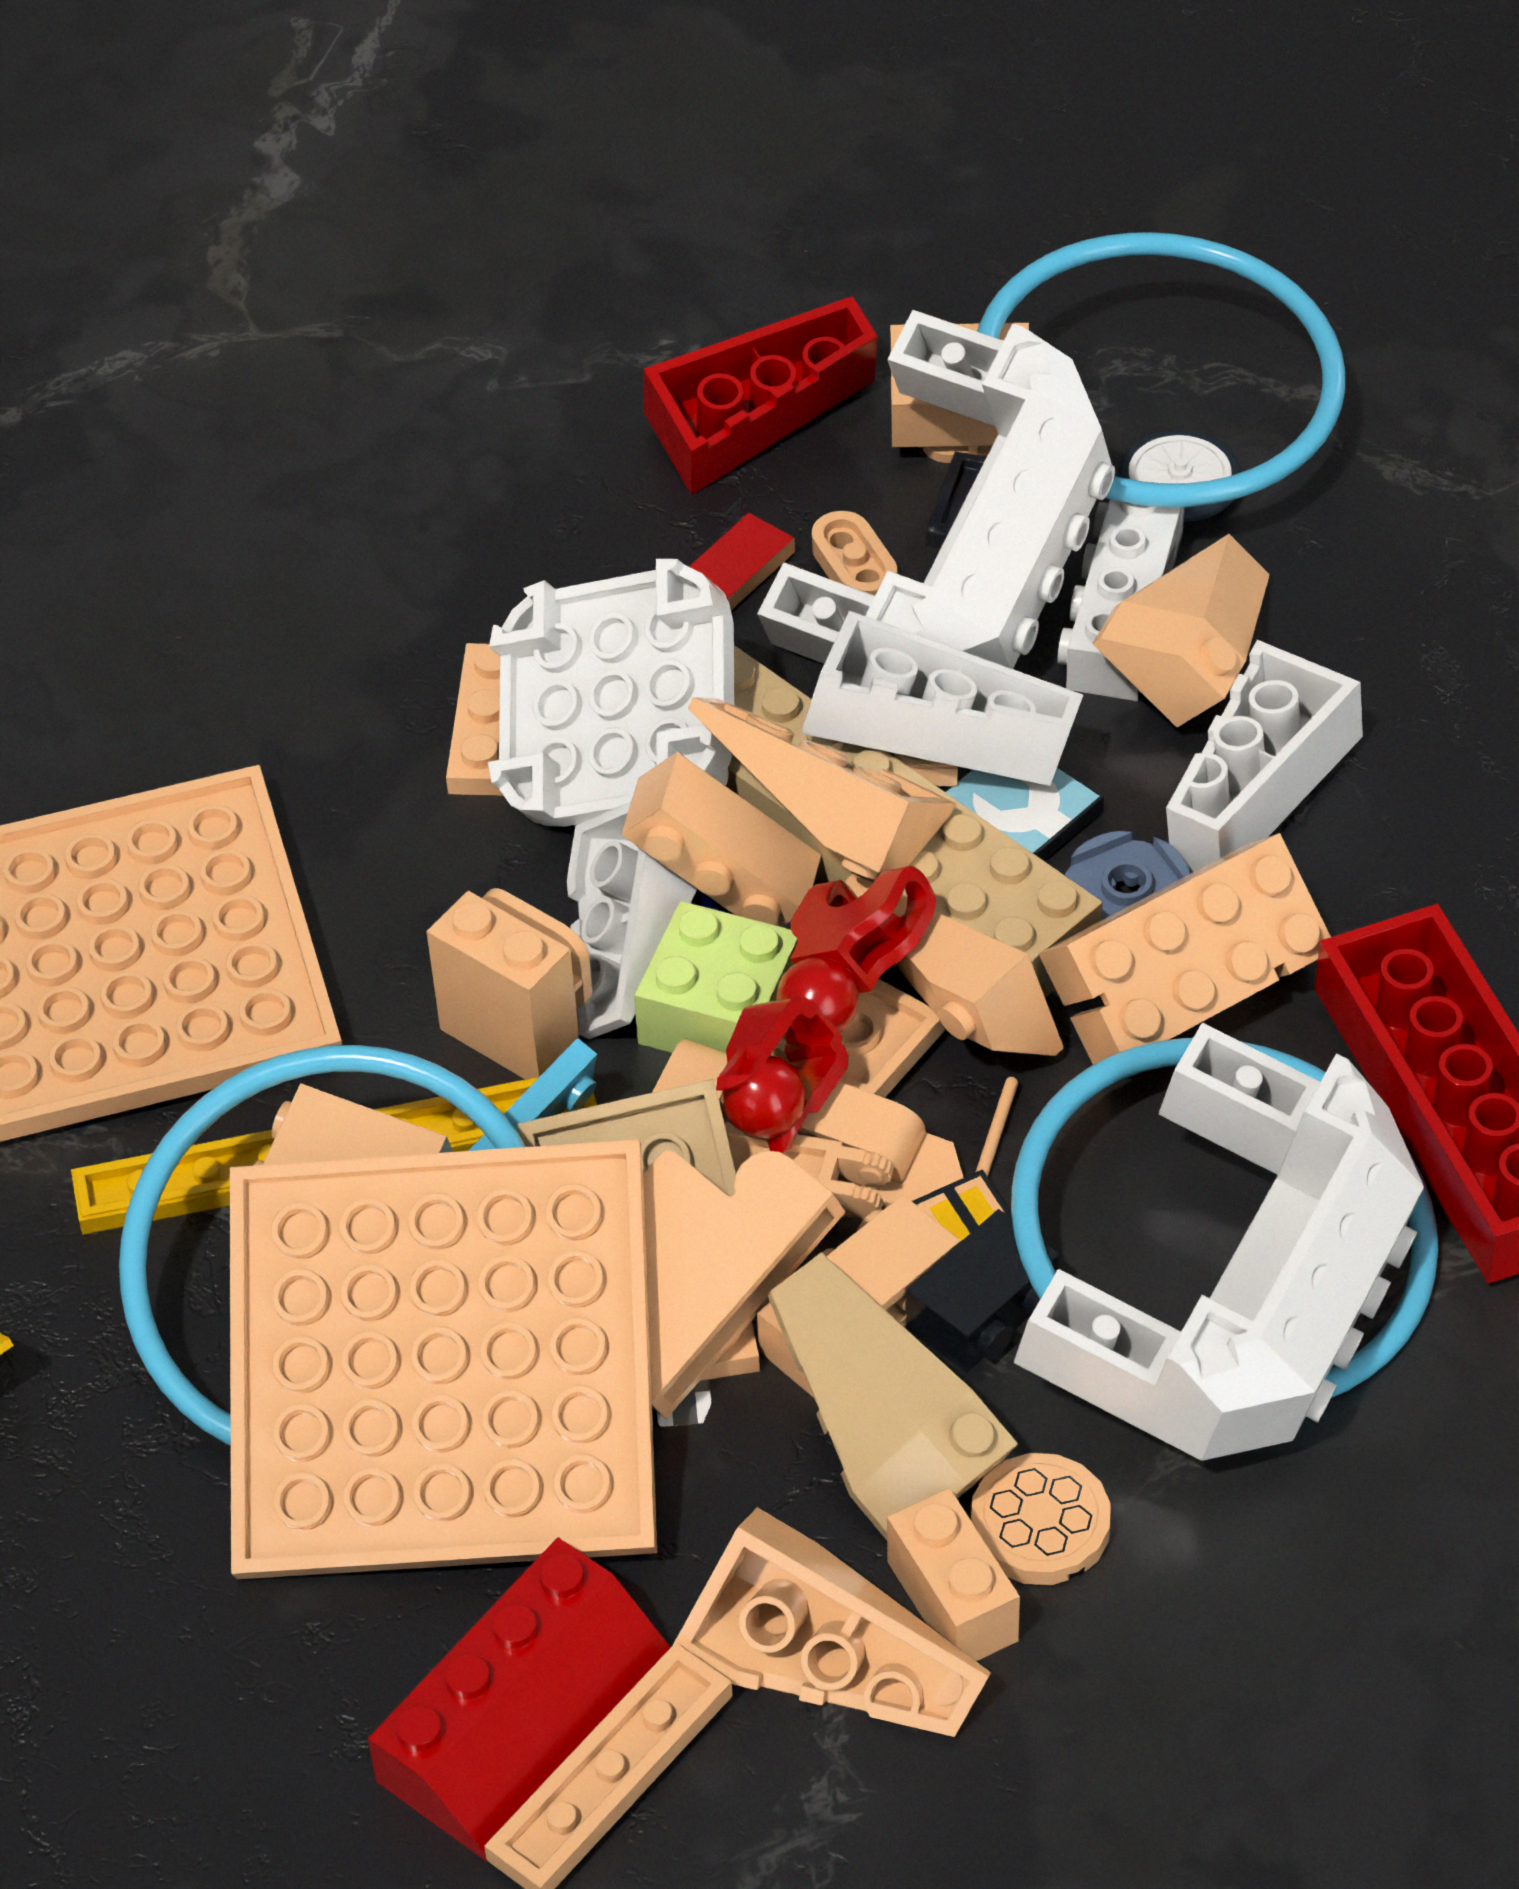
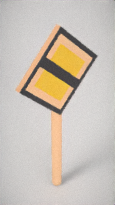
(971, 1200)

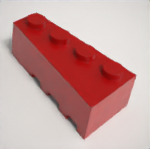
(756, 388)

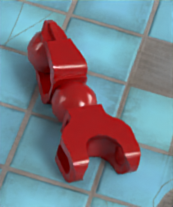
(838, 954)

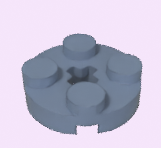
(1117, 858)

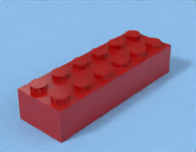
(1441, 1064)

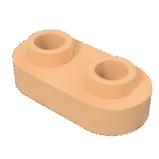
(863, 557)

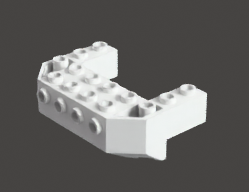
(1015, 522)
(1292, 1291)

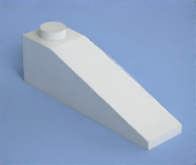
(622, 915)

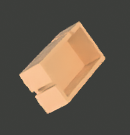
(1188, 949)

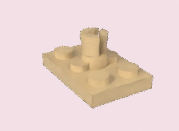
(672, 1119)

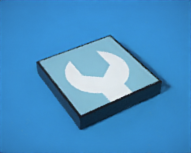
(1030, 812)

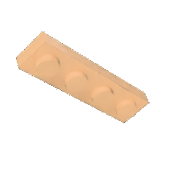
(609, 1770)

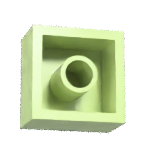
(707, 974)

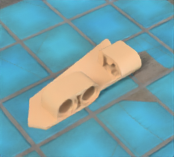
(847, 1116)

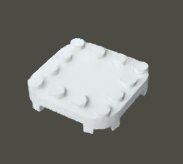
(604, 688)

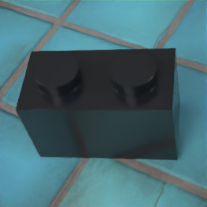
(974, 1295)

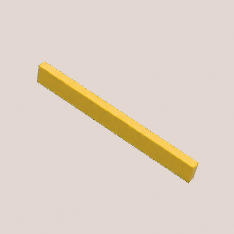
(203, 1173)

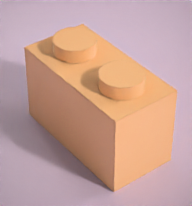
(953, 1576)

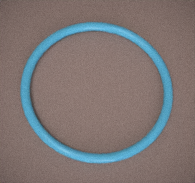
(1232, 260)
(1169, 1053)
(196, 1121)

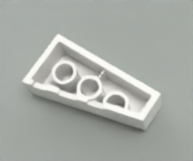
(938, 704)
(1263, 754)

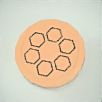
(1042, 1517)

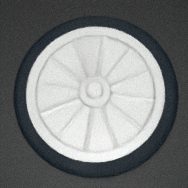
(1180, 458)

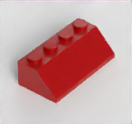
(515, 1696)

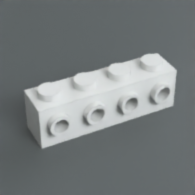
(1131, 552)

